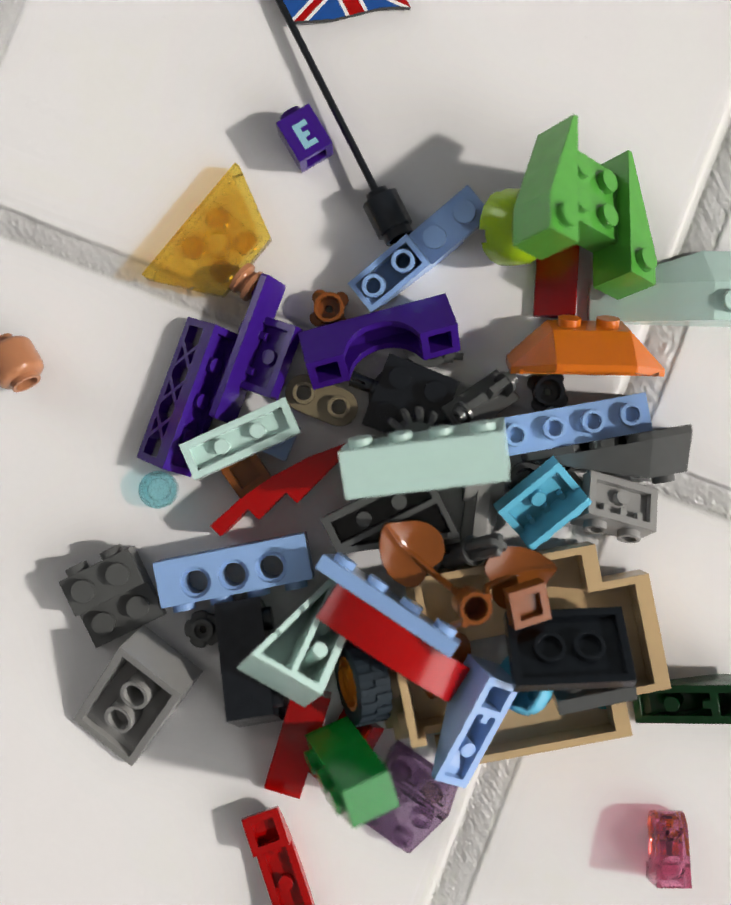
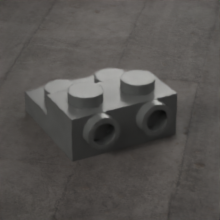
(112, 594)

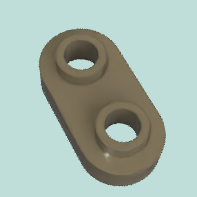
(321, 401)

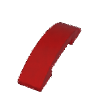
(391, 643)
(277, 857)

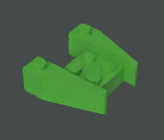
(587, 204)

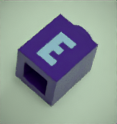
(304, 137)

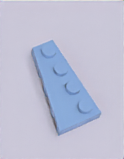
(377, 594)

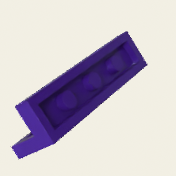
(190, 397)

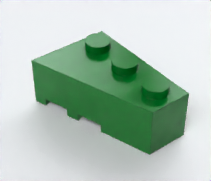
(350, 772)

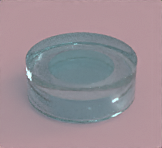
(158, 489)

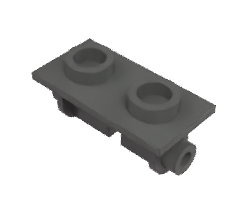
(483, 399)

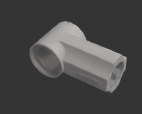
(478, 509)

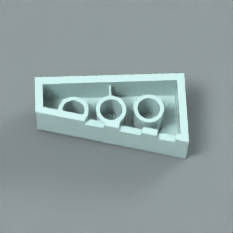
(425, 459)

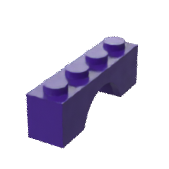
(417, 326)

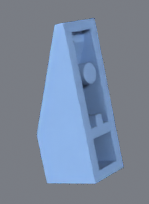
(472, 720)

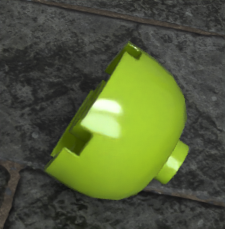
(498, 227)

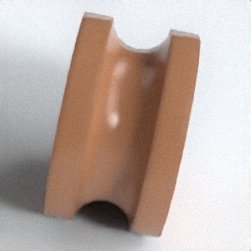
(245, 281)

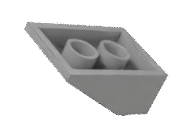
(137, 694)

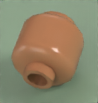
(19, 363)

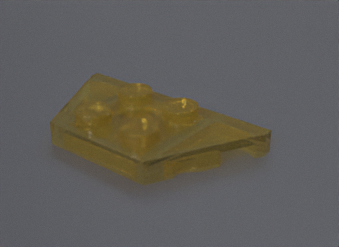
(214, 240)

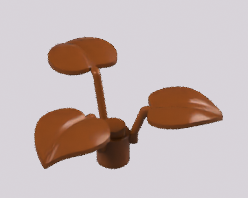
(414, 547)

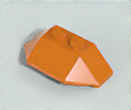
(583, 349)

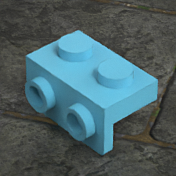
(542, 503)

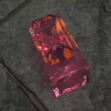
(668, 850)

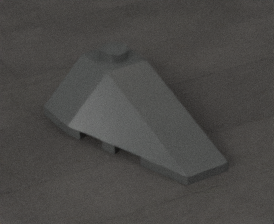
(640, 455)

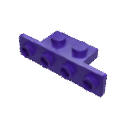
(259, 354)

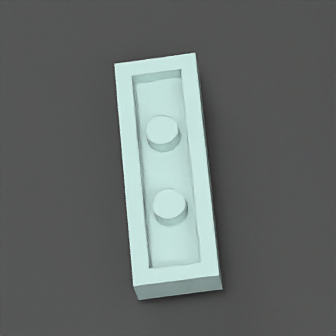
(240, 439)

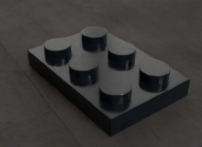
(571, 651)

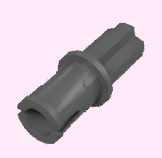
(473, 550)

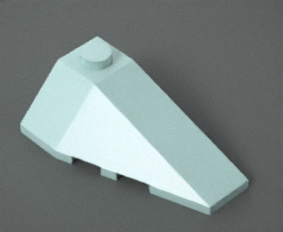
(686, 293)

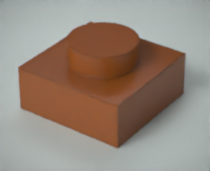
(246, 475)
(527, 603)

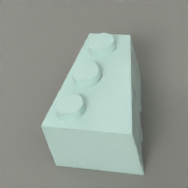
(298, 653)

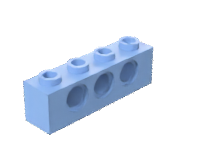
(578, 424)
(174, 573)

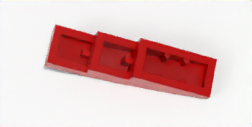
(294, 481)

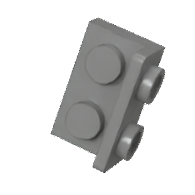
(618, 507)

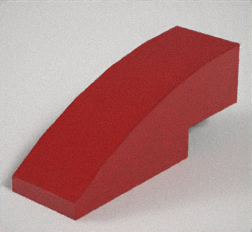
(288, 765)

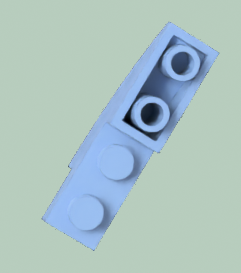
(419, 251)

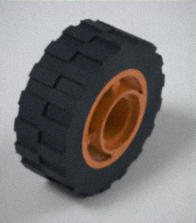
(363, 686)

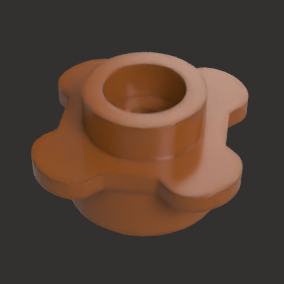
(321, 301)

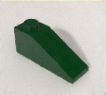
(690, 701)

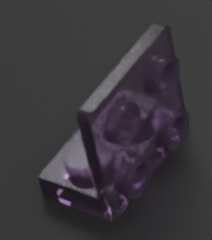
(421, 799)

